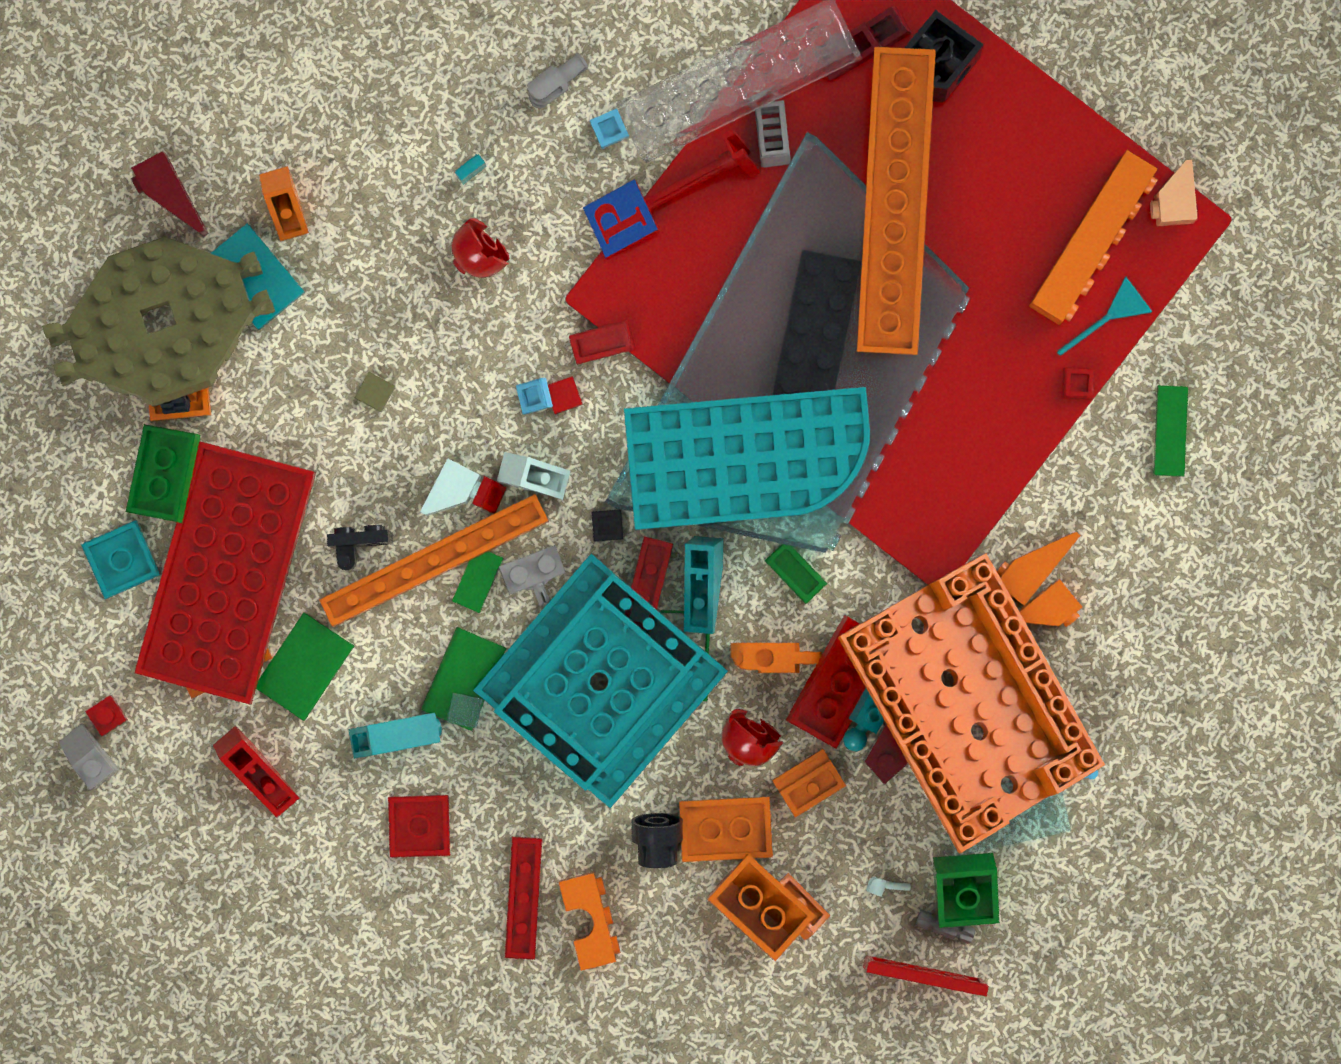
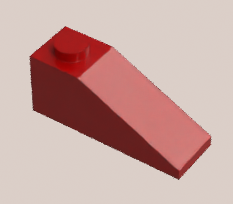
(255, 771)

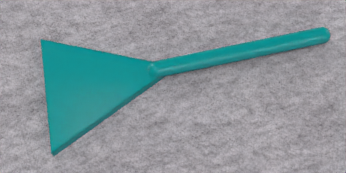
(1125, 304)

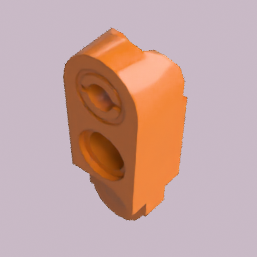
(771, 657)

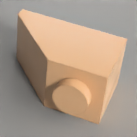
(1176, 199)

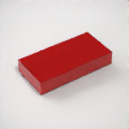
(601, 342)

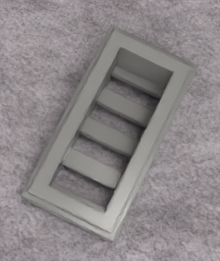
(776, 152)

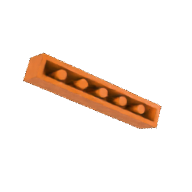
(1093, 237)

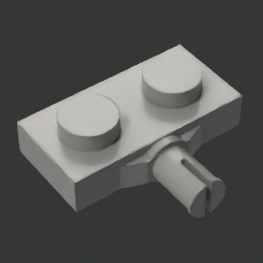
(533, 572)

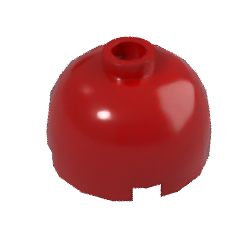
(476, 251)
(748, 740)

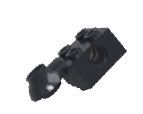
(954, 49)

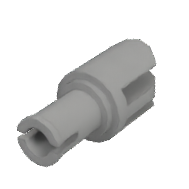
(554, 81)

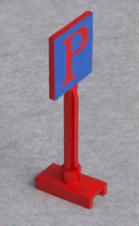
(625, 215)

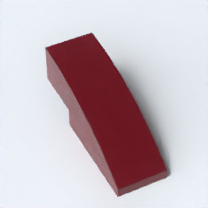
(878, 32)

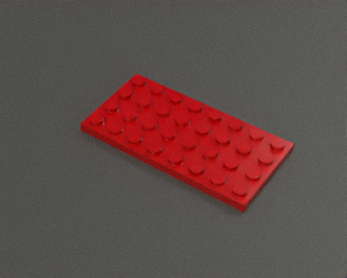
(225, 573)

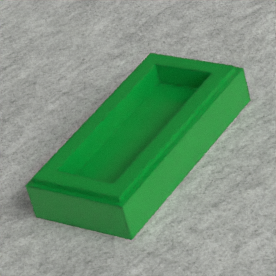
(796, 572)
(477, 581)

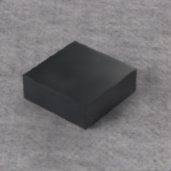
(607, 525)

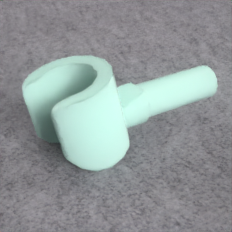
(877, 886)

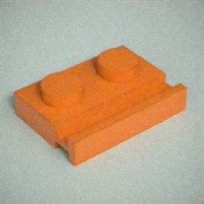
(809, 782)

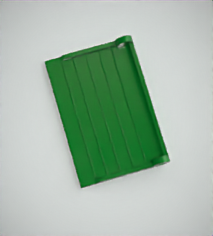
(304, 666)
(461, 670)

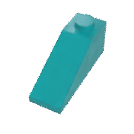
(702, 583)

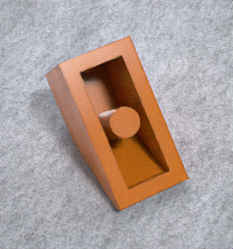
(283, 203)
(1052, 607)

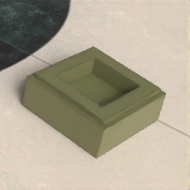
(375, 392)

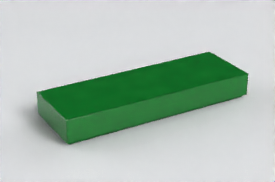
(1170, 431)

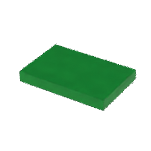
(163, 473)

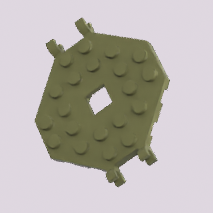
(172, 362)

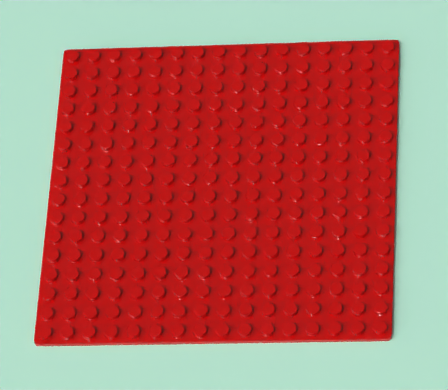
(1005, 193)

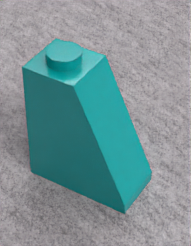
(395, 735)

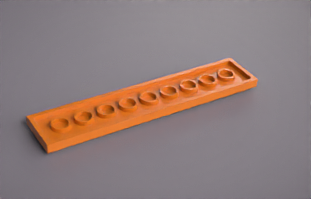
(896, 200)

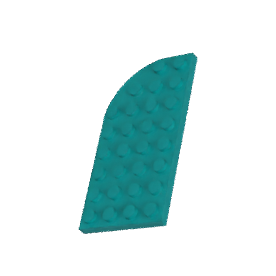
(744, 456)

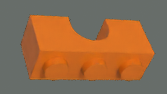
(598, 946)

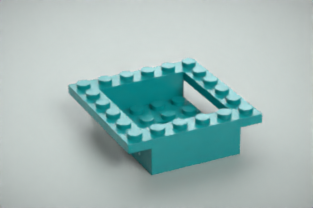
(651, 688)

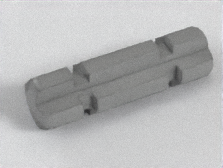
(926, 920)

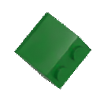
(966, 890)

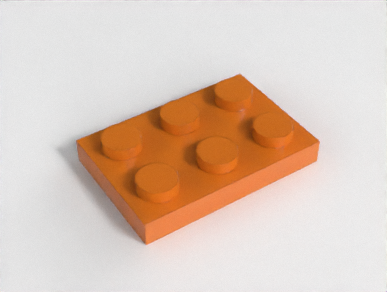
(726, 829)

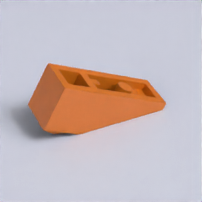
(1029, 571)

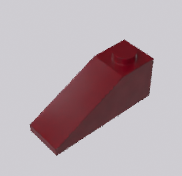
(162, 185)

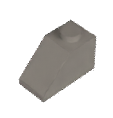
(88, 757)

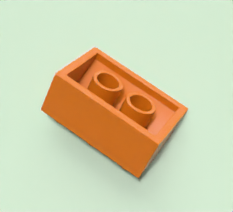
(761, 907)

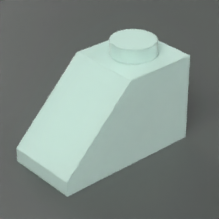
(533, 475)
(452, 488)

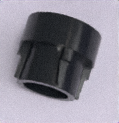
(657, 839)

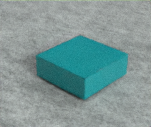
(470, 169)

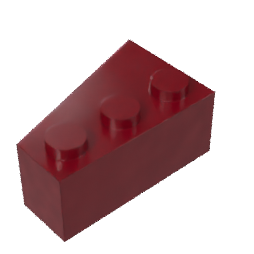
(885, 756)

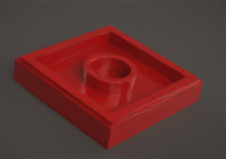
(419, 826)

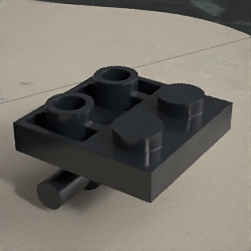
(346, 540)

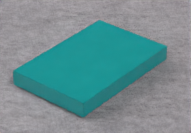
(275, 278)

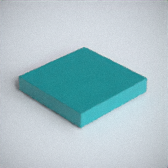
(120, 559)

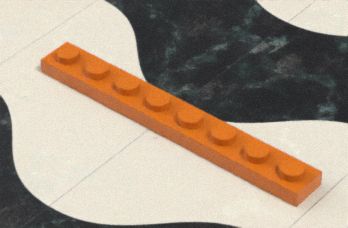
(434, 560)

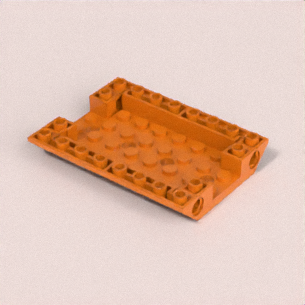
(997, 684)

